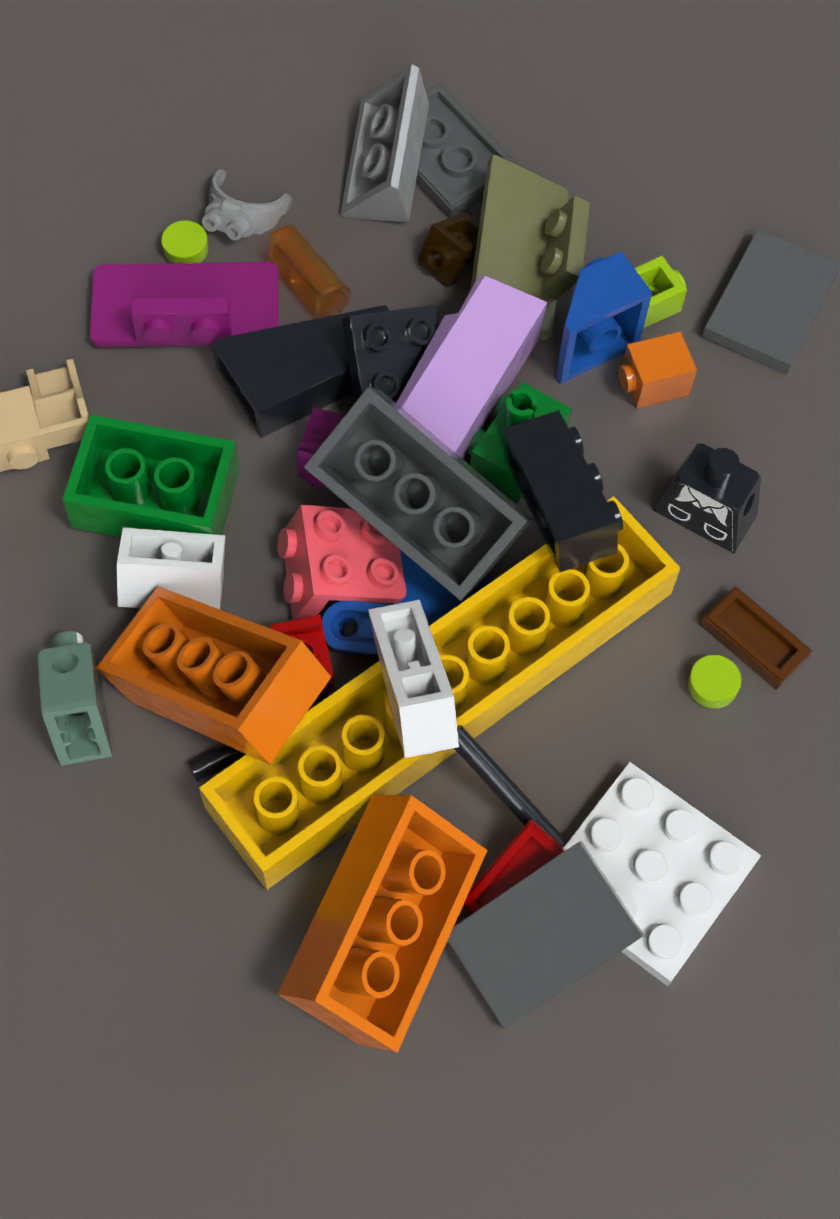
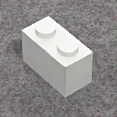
(172, 560)

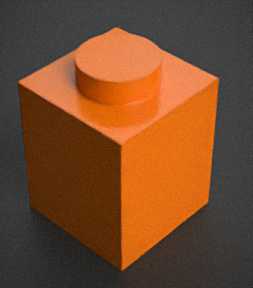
(657, 370)

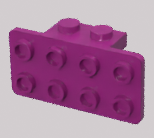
(181, 302)

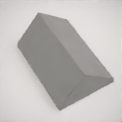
(387, 150)

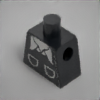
(713, 496)

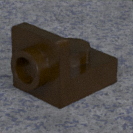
(449, 247)

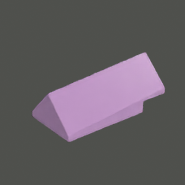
(473, 362)

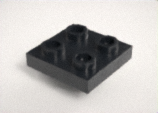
(387, 347)

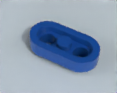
(341, 614)

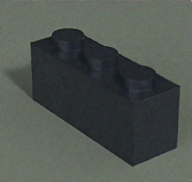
(562, 490)

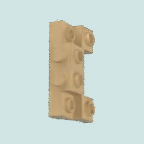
(41, 422)

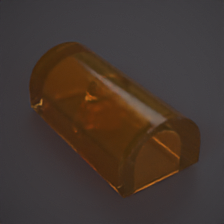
(307, 273)

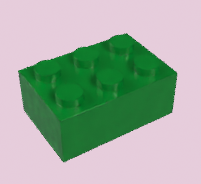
(149, 479)

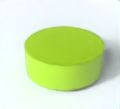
(185, 242)
(714, 681)

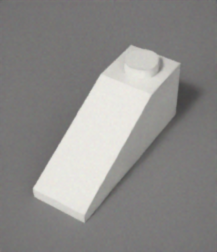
(414, 679)

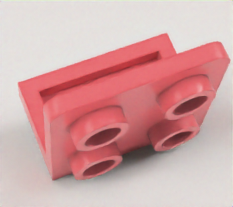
(337, 558)

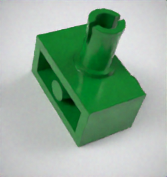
(488, 446)

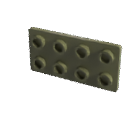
(530, 235)

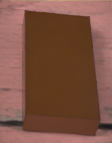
(755, 637)

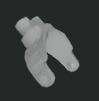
(237, 217)

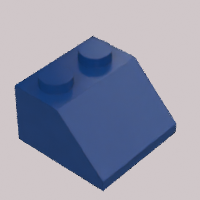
(603, 315)

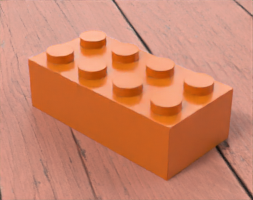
(215, 673)
(383, 922)

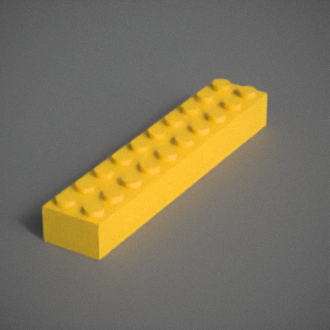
(495, 656)

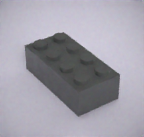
(418, 493)

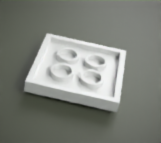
(665, 865)

